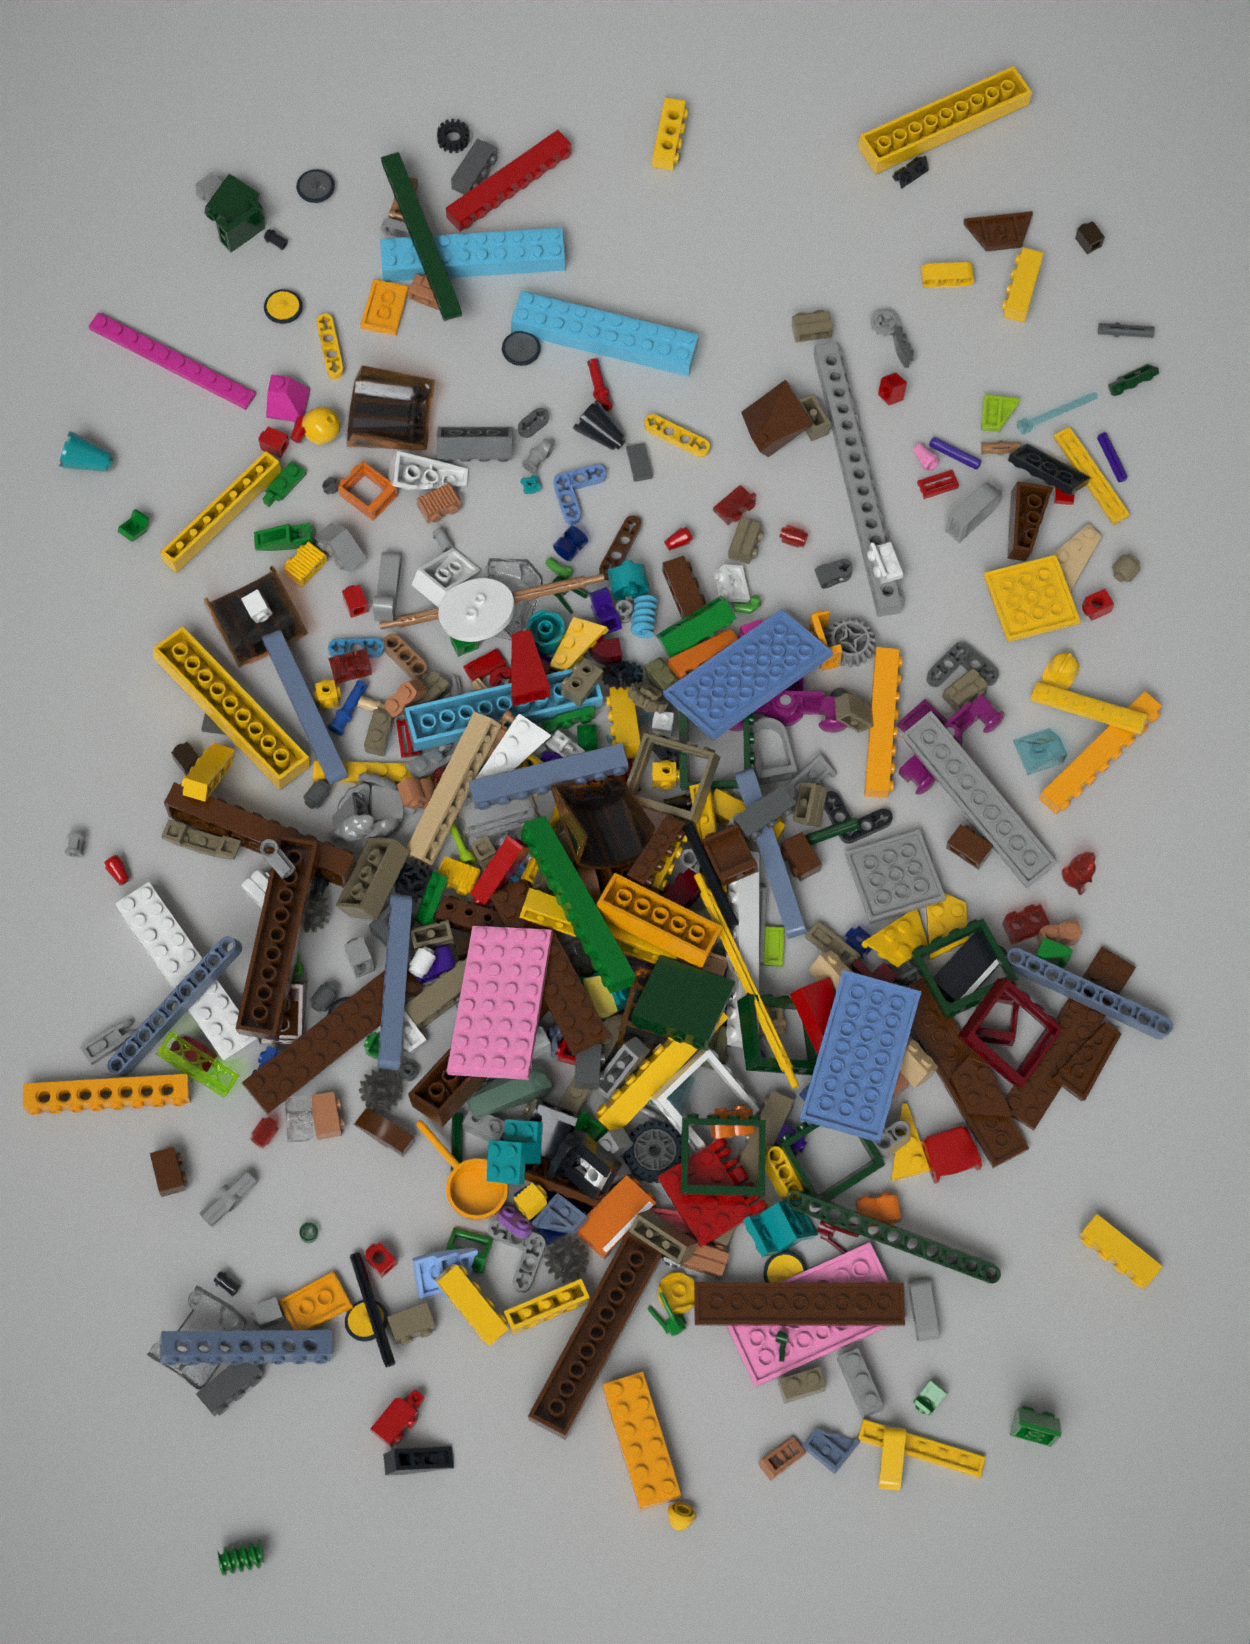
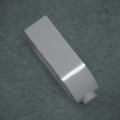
(973, 511)
(779, 773)

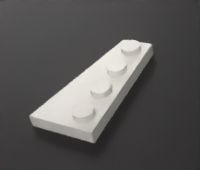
(514, 747)

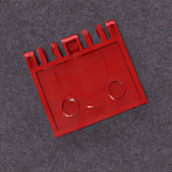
(710, 1215)

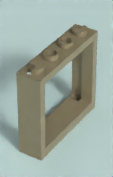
(640, 764)

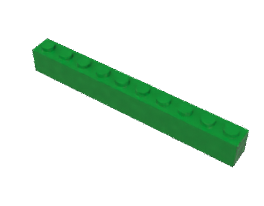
(577, 904)

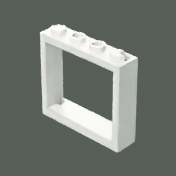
(661, 1101)

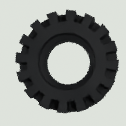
(450, 127)

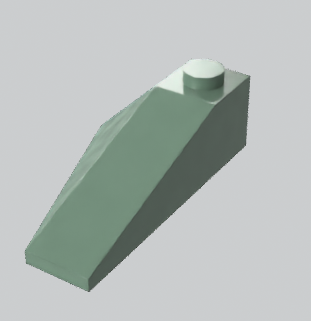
(509, 1093)

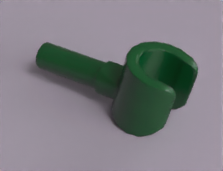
(782, 1339)

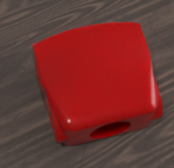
(950, 1152)

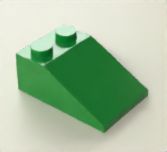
(1036, 1427)

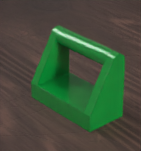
(1052, 951)
(481, 1259)

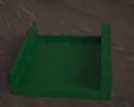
(682, 1003)

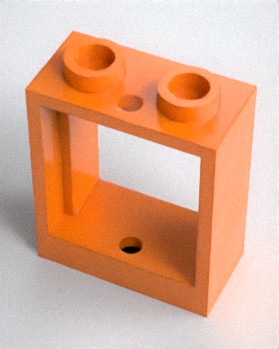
(380, 503)

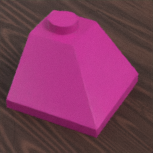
(286, 398)

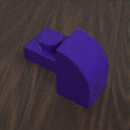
(604, 610)

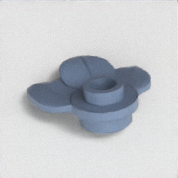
(555, 1036)

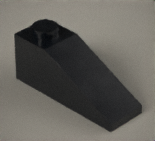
(417, 1460)

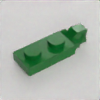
(284, 483)
(568, 719)

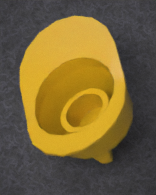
(1061, 671)

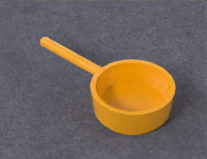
(467, 1184)

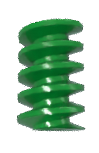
(241, 1558)

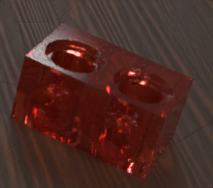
(350, 666)
(1028, 928)

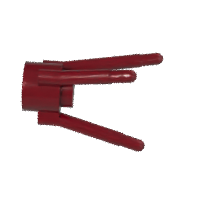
(827, 1229)

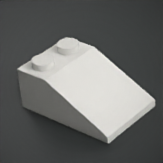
(443, 574)

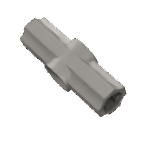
(227, 1198)

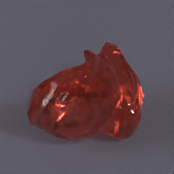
(1080, 871)

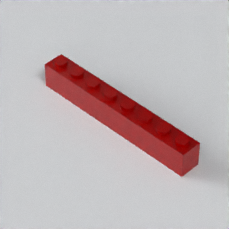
(508, 181)

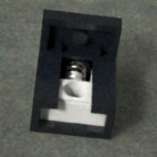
(585, 1164)

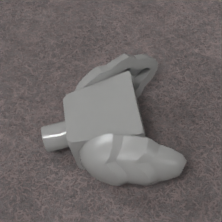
(385, 805)
(352, 818)

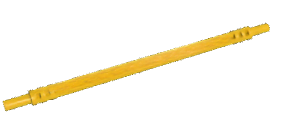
(747, 981)

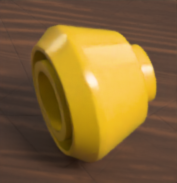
(681, 1515)

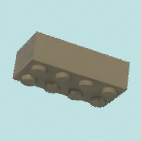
(372, 878)

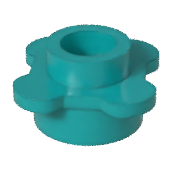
(527, 489)

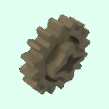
(647, 697)

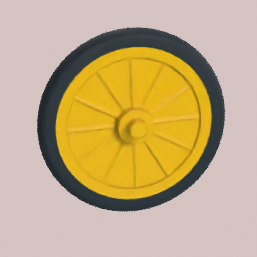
(283, 306)
(783, 1266)
(358, 1322)

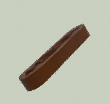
(616, 546)

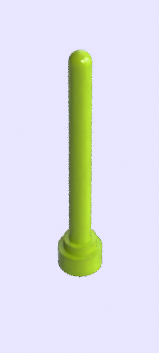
(465, 855)

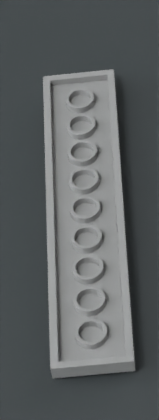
(978, 799)

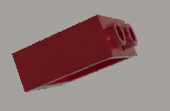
(997, 1036)

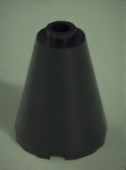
(600, 427)

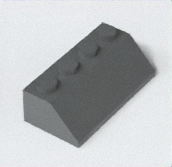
(474, 443)

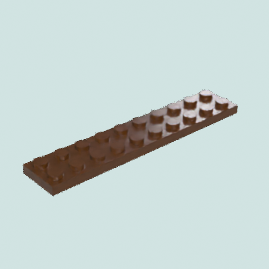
(562, 988)
(1078, 1024)
(939, 1040)
(322, 1044)
(798, 1304)

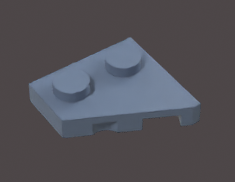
(560, 1216)
(830, 1448)

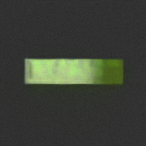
(194, 1072)

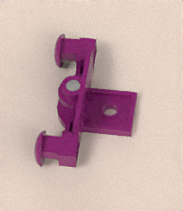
(794, 702)
(980, 709)

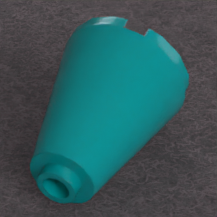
(84, 455)

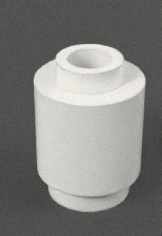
(422, 962)

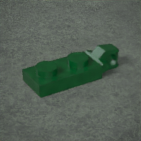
(1132, 379)

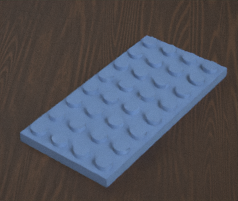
(747, 674)
(860, 1056)

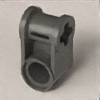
(834, 573)

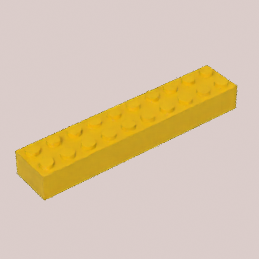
(944, 120)
(231, 708)

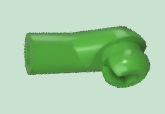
(558, 569)
(749, 607)

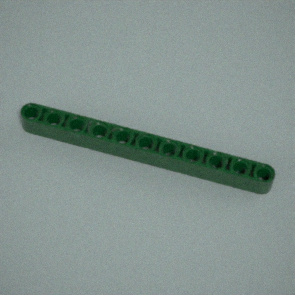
(421, 236)
(900, 1243)

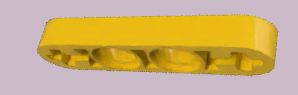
(330, 346)
(675, 437)

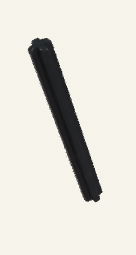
(710, 875)
(372, 1310)

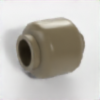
(1126, 568)

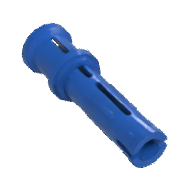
(344, 715)

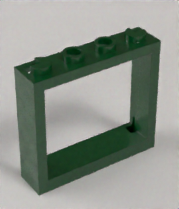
(749, 757)
(938, 943)
(751, 1041)
(713, 1120)
(841, 1186)

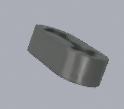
(531, 420)

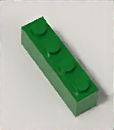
(696, 626)

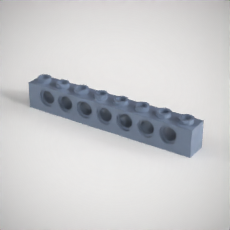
(255, 1339)

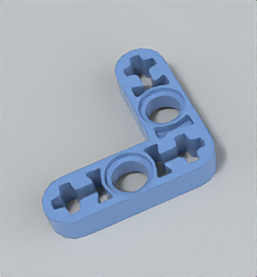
(571, 485)

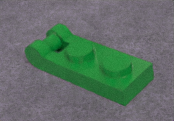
(431, 898)

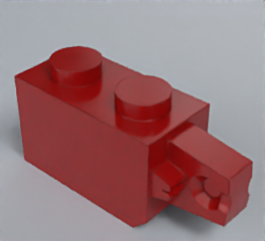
(397, 1418)

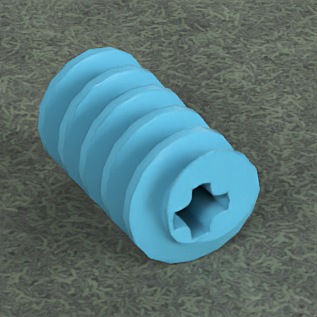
(643, 616)

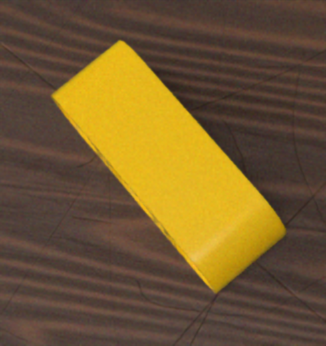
(947, 274)
(788, 1176)
(892, 1458)

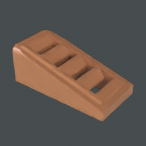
(776, 1469)

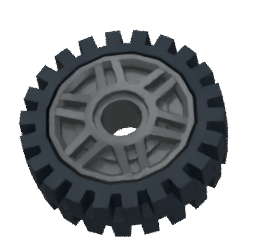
(651, 1136)

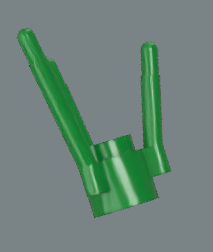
(674, 1324)

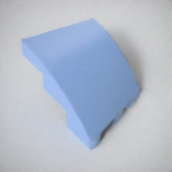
(431, 1265)

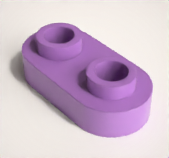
(514, 1222)

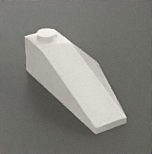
(419, 473)

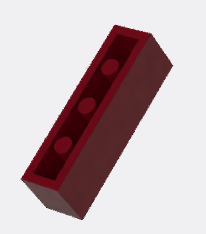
(683, 890)

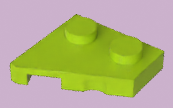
(997, 411)

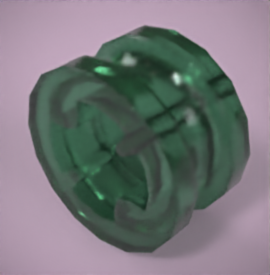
(310, 1239)

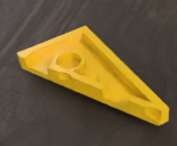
(910, 1158)

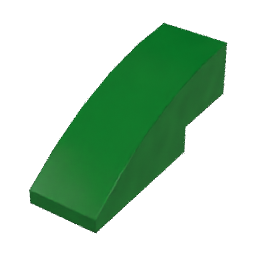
(284, 537)

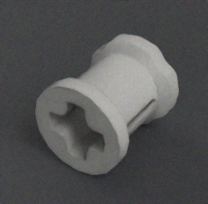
(628, 608)
(75, 845)

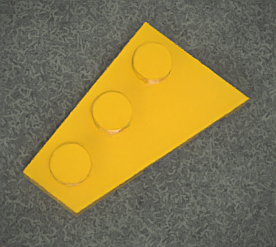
(575, 643)

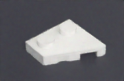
(411, 1035)

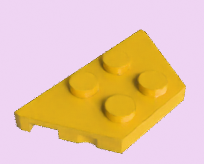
(944, 918)
(898, 939)

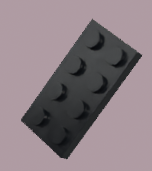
(1048, 469)

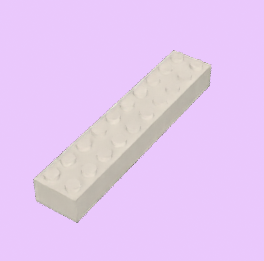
(175, 959)

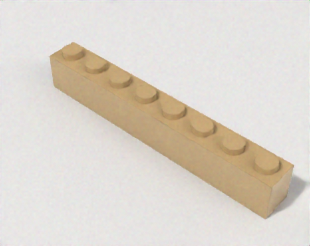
(453, 788)
(916, 1064)

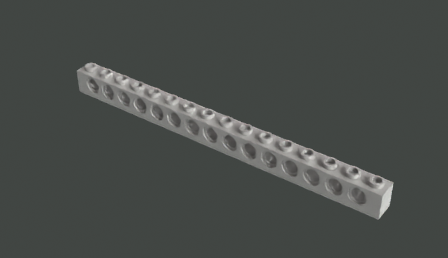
(827, 354)

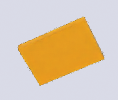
(384, 307)
(315, 1303)

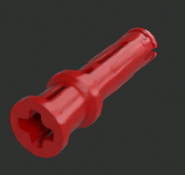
(600, 391)

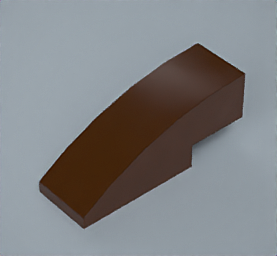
(385, 1132)

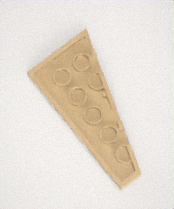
(1076, 553)

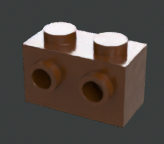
(969, 846)
(800, 857)
(168, 1171)

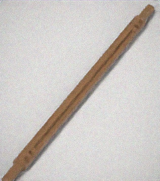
(519, 595)

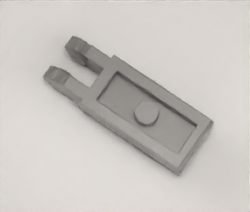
(429, 762)
(107, 1042)

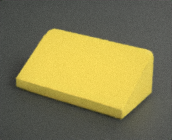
(600, 996)

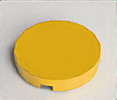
(678, 1292)

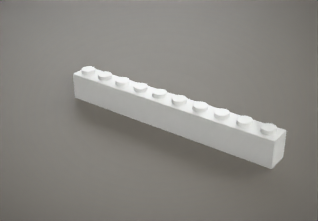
(744, 900)

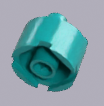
(628, 580)
(546, 630)

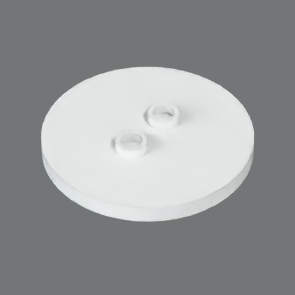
(476, 609)

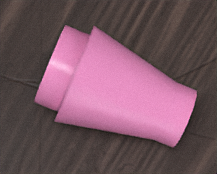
(926, 458)

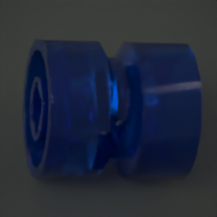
(570, 543)

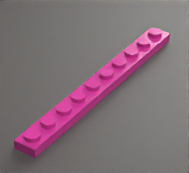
(172, 361)

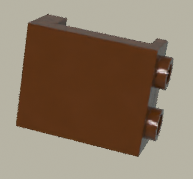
(729, 855)

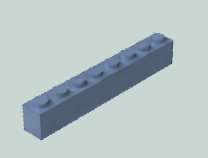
(538, 778)

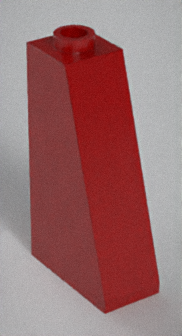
(527, 672)
(500, 869)
(814, 1008)

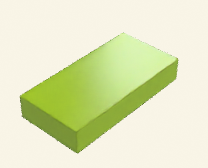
(773, 946)

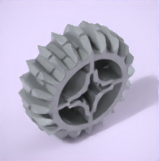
(861, 635)

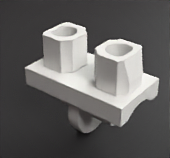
(563, 745)

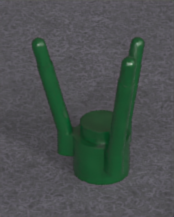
(581, 592)

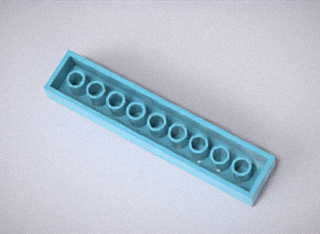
(478, 254)
(605, 333)
(447, 718)

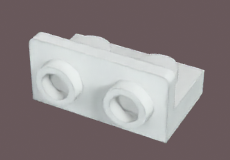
(885, 562)
(732, 583)

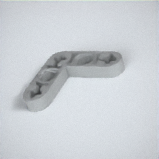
(524, 1245)

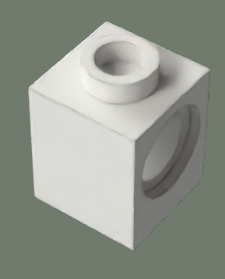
(257, 606)
(663, 723)

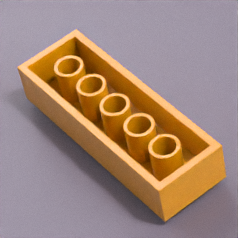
(658, 920)
(641, 1441)

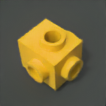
(327, 694)
(665, 775)

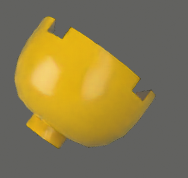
(321, 425)

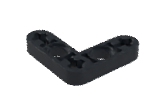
(828, 807)

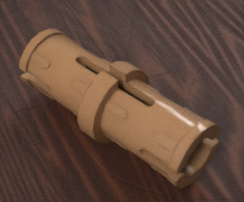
(987, 448)

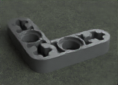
(963, 660)

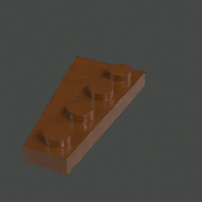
(1086, 1064)

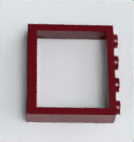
(1037, 1052)

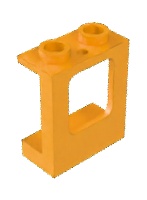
(817, 624)

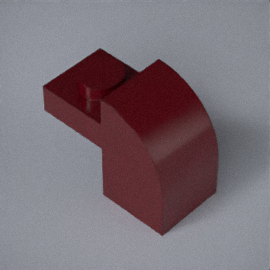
(606, 651)
(882, 973)
(191, 1056)

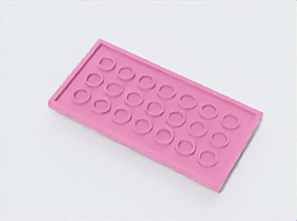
(500, 1002)
(808, 1343)

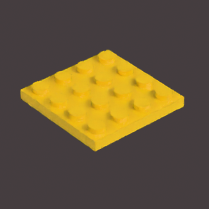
(1031, 598)

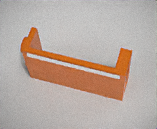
(615, 1215)

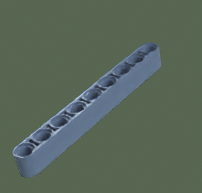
(304, 707)
(773, 860)
(394, 982)
(1098, 993)
(165, 1010)

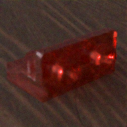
(735, 504)

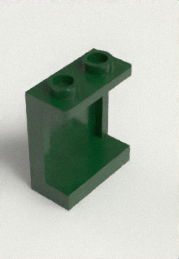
(230, 200)
(242, 228)

